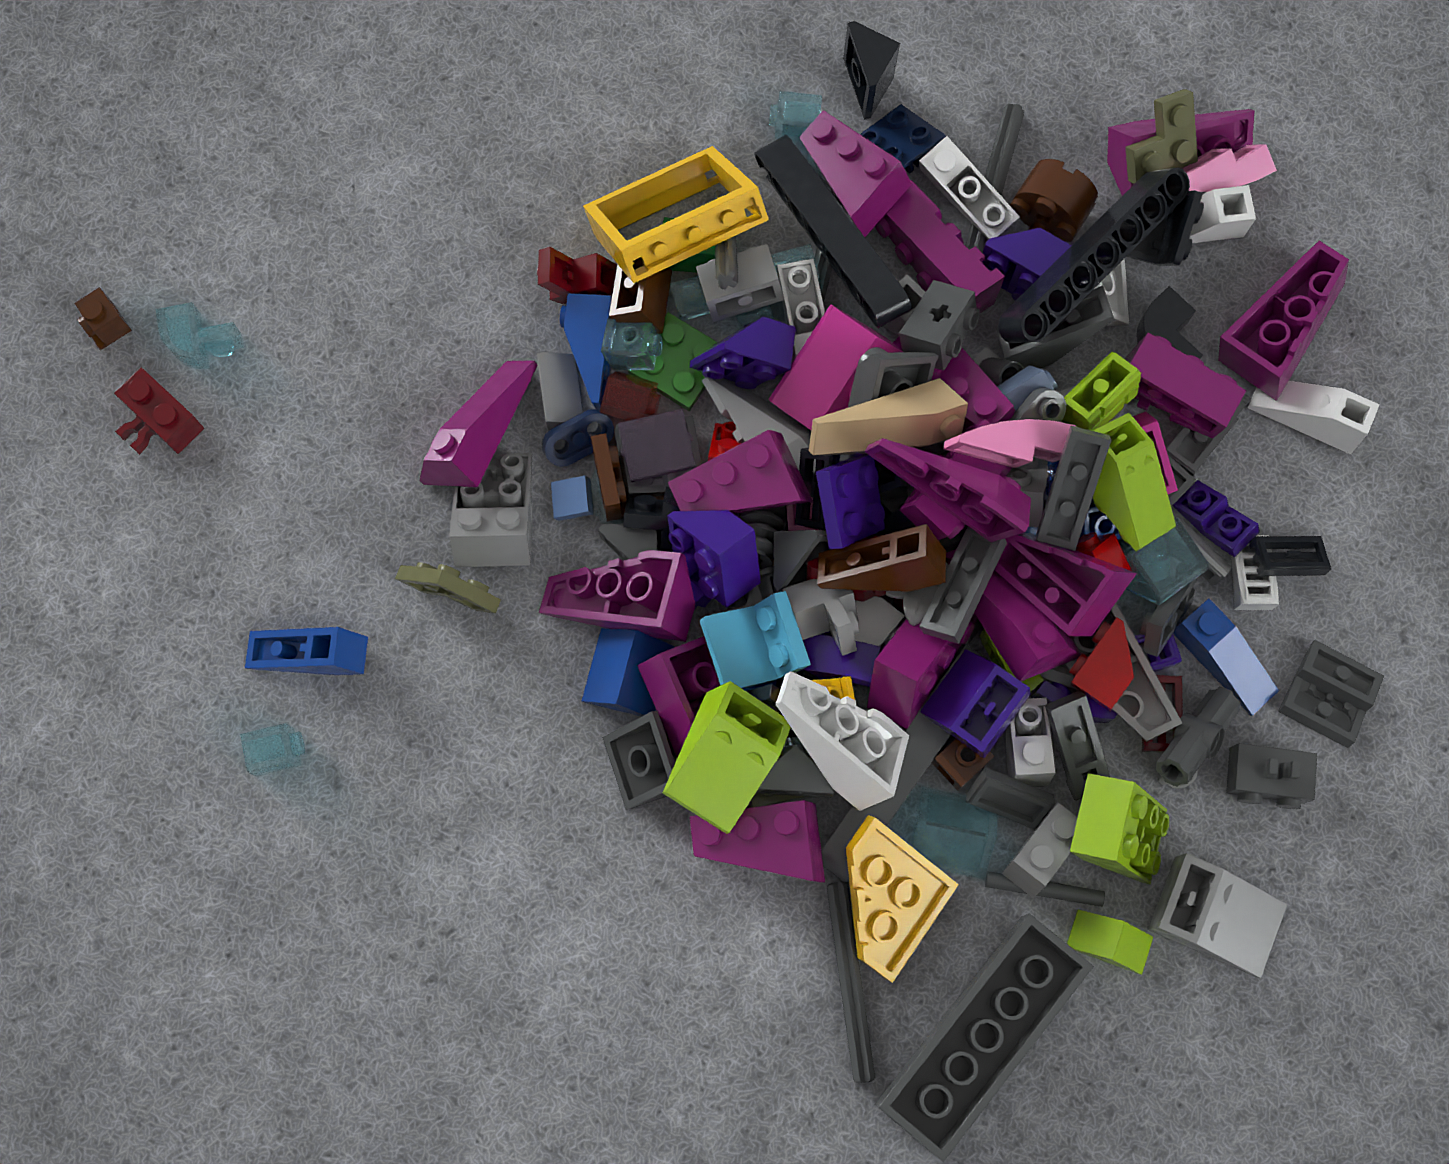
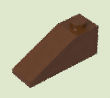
(885, 563)

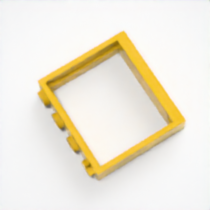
(682, 235)

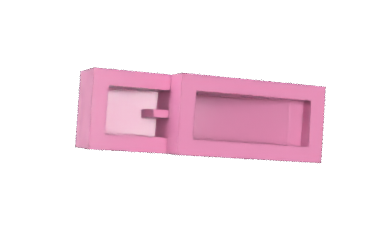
(1227, 169)
(1013, 441)

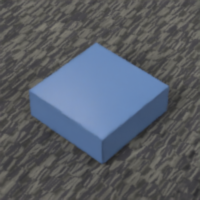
(572, 498)

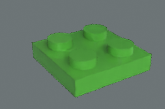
(672, 368)

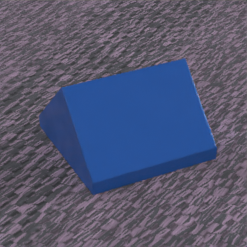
(614, 673)

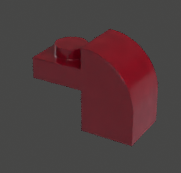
(582, 275)

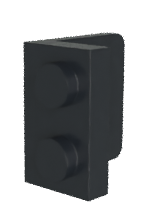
(1170, 239)

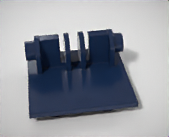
(904, 136)

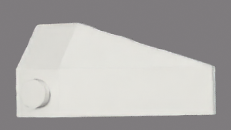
(851, 746)

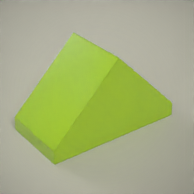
(1110, 940)

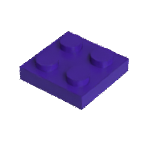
(850, 500)

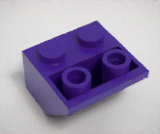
(1022, 257)
(750, 354)
(717, 552)
(976, 702)

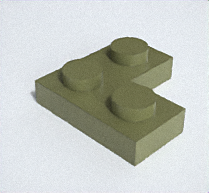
(1174, 139)
(446, 582)

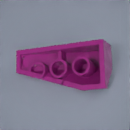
(1020, 630)

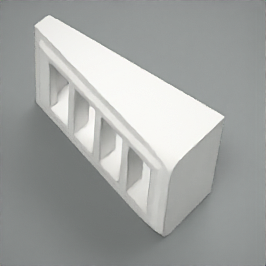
(1242, 598)

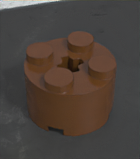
(1055, 199)

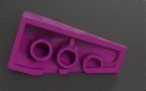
(1213, 131)
(471, 436)
(978, 498)
(636, 594)

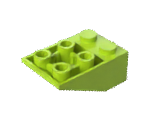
(1133, 485)
(726, 755)
(1120, 828)

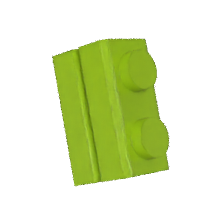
(1102, 393)

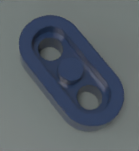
(577, 439)

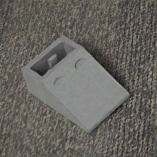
(495, 519)
(1217, 914)

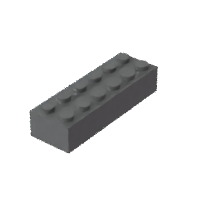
(984, 1036)

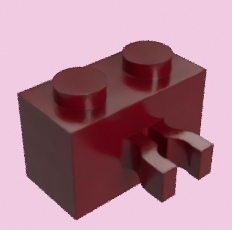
(155, 414)

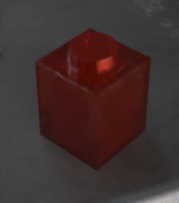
(629, 397)

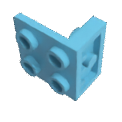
(755, 642)

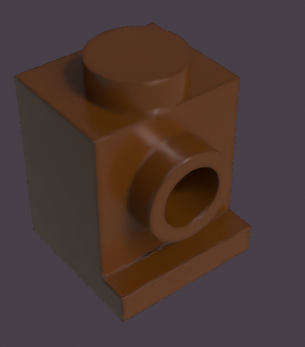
(101, 318)
(954, 768)

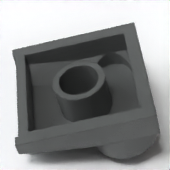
(886, 373)

